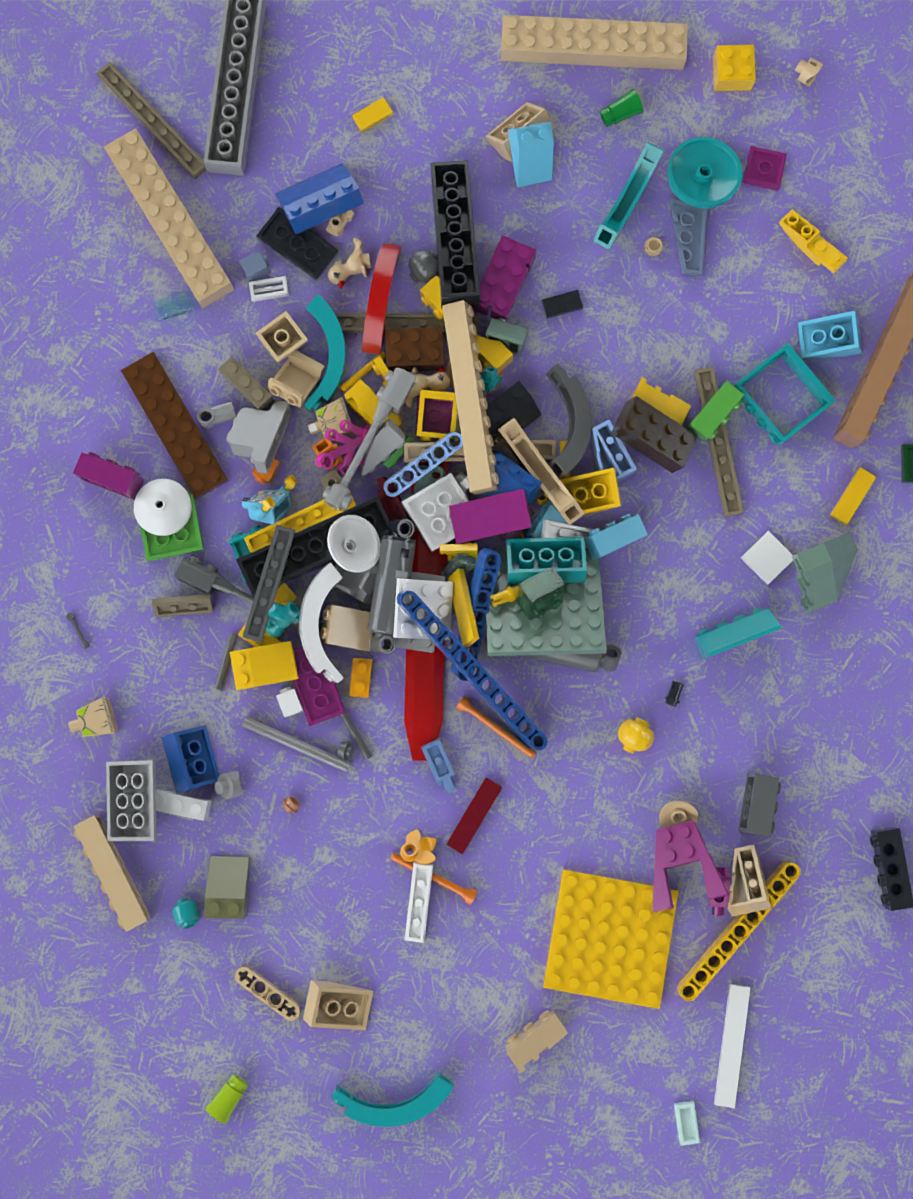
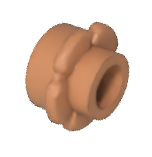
(291, 804)

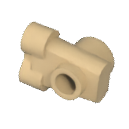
(341, 220)

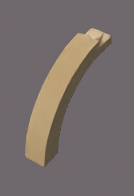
(540, 470)

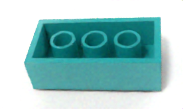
(533, 555)

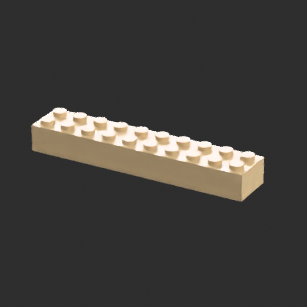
(594, 42)
(169, 218)

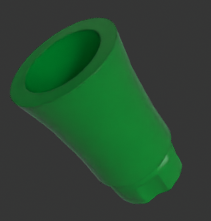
(622, 109)

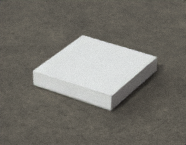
(767, 557)

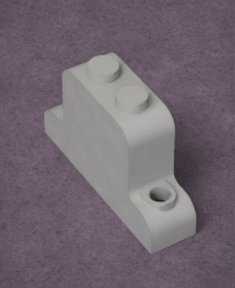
(259, 433)

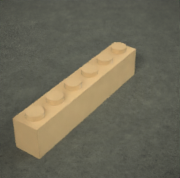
(112, 873)

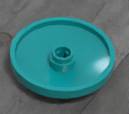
(704, 172)

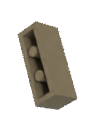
(246, 384)

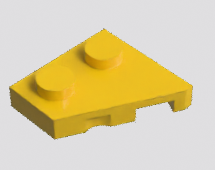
(452, 550)

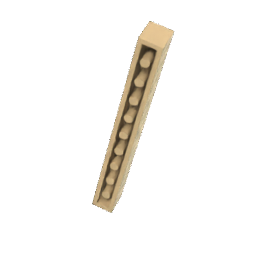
(470, 398)

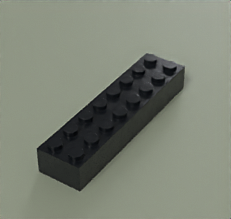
(455, 233)
(310, 546)

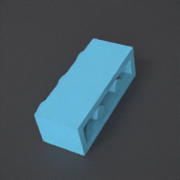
(615, 535)

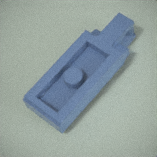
(439, 764)

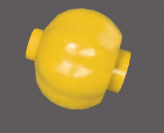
(635, 735)

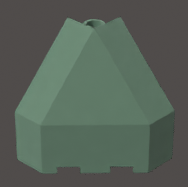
(824, 571)

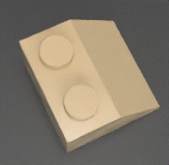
(281, 337)

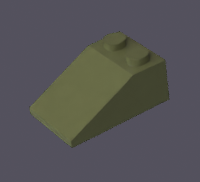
(227, 887)

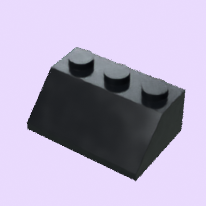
(511, 404)

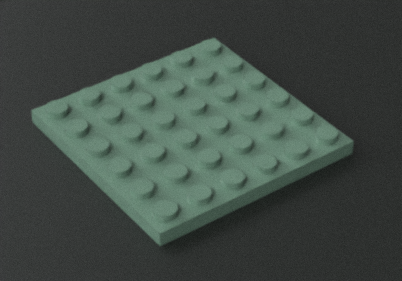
(569, 629)

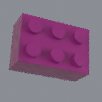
(108, 475)

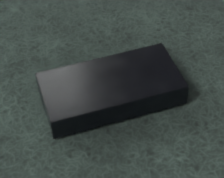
(562, 304)

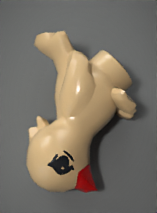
(355, 264)
(437, 382)

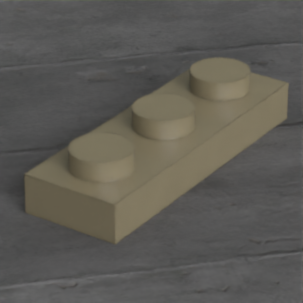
(182, 605)

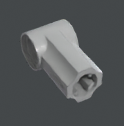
(219, 415)

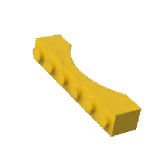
(491, 352)

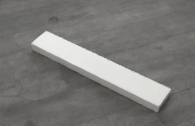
(732, 1045)

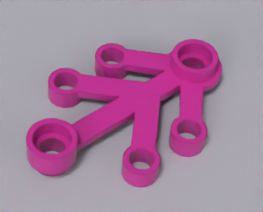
(348, 447)

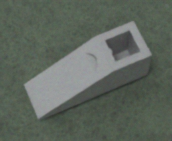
(384, 442)

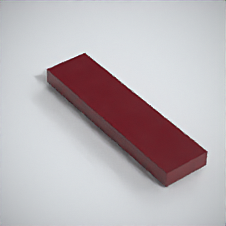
(474, 815)

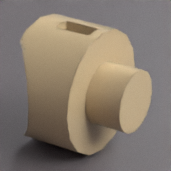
(808, 71)

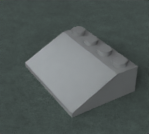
(131, 800)

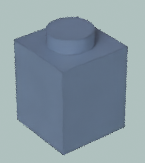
(255, 266)

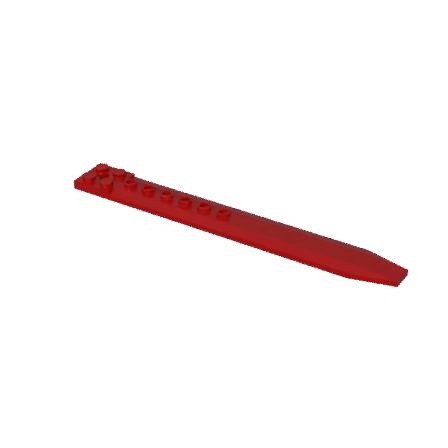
(424, 669)

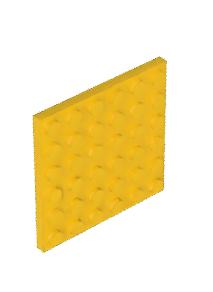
(609, 940)

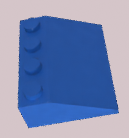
(319, 198)

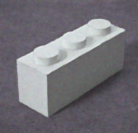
(182, 805)

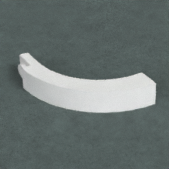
(309, 621)

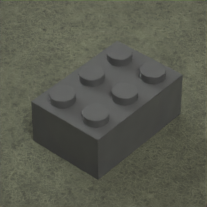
(759, 804)

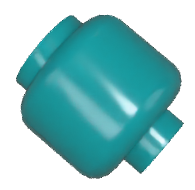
(186, 913)

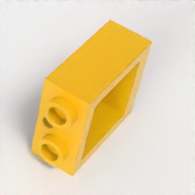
(436, 395)

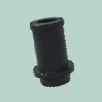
(674, 694)

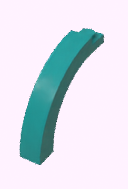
(629, 197)
(336, 366)
(398, 1113)

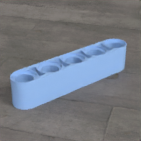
(432, 463)

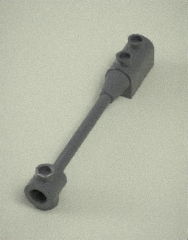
(207, 580)

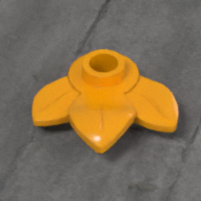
(420, 846)

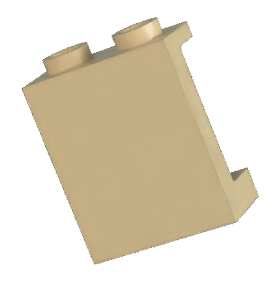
(296, 379)
(345, 628)

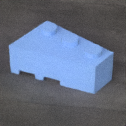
(610, 451)

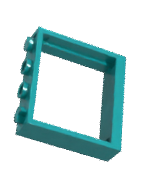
(807, 378)

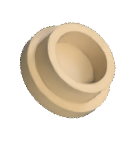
(653, 246)

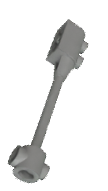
(390, 399)

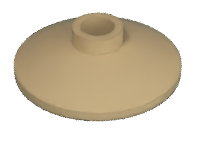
(669, 817)

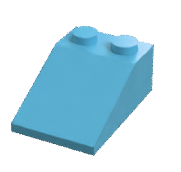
(532, 153)
(831, 336)

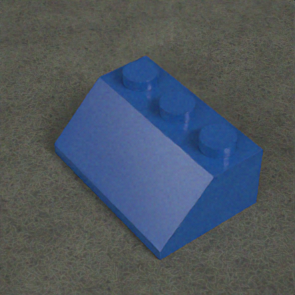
(514, 478)
(190, 758)

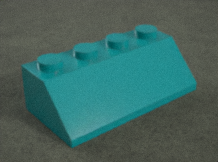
(736, 633)

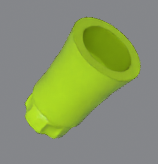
(227, 1099)

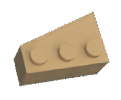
(748, 885)
(535, 1039)

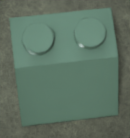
(510, 335)

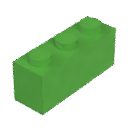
(716, 412)

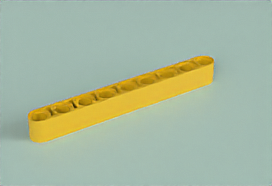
(735, 940)

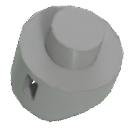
(229, 785)

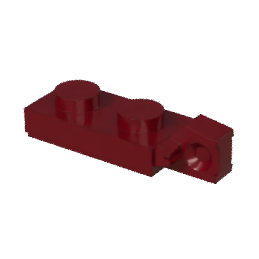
(391, 505)

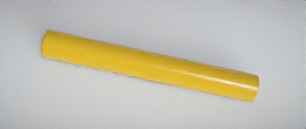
(361, 373)

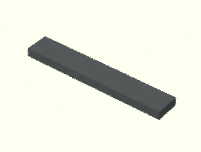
(269, 583)

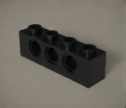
(903, 896)

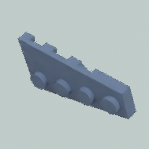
(690, 236)

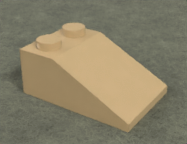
(337, 1006)

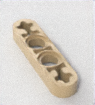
(269, 990)

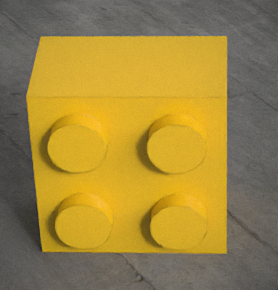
(734, 68)

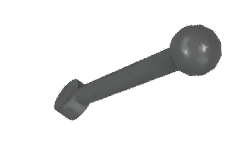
(71, 617)

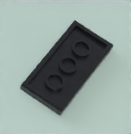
(303, 249)

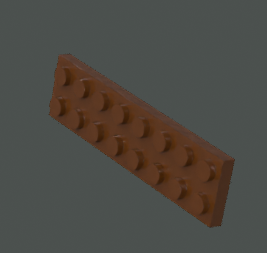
(174, 425)

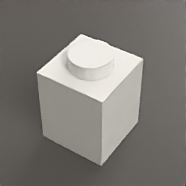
(289, 702)

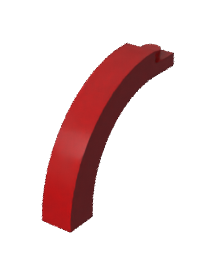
(379, 298)

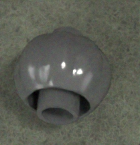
(423, 266)

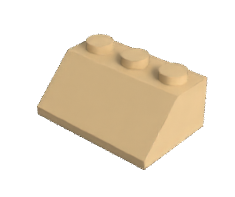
(525, 115)

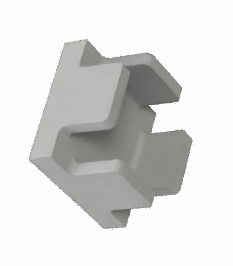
(357, 584)

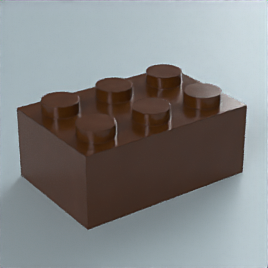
(414, 348)

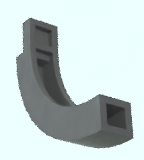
(579, 420)

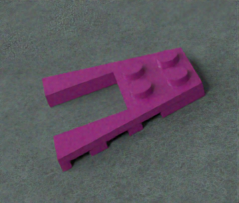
(677, 847)

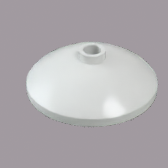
(173, 513)
(362, 543)

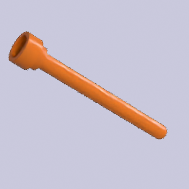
(465, 705)
(467, 894)

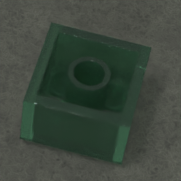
(541, 593)

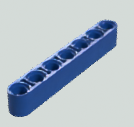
(482, 605)

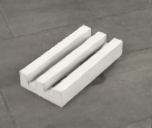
(252, 284)

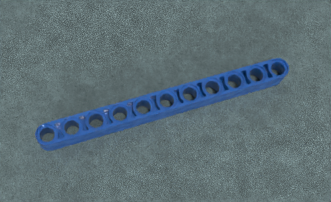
(464, 666)

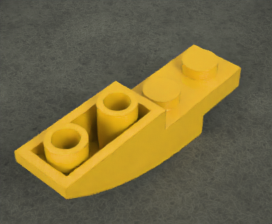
(811, 243)

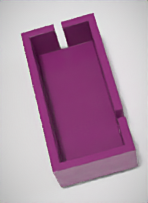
(505, 277)

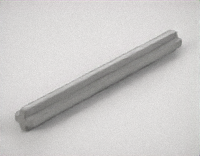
(296, 744)

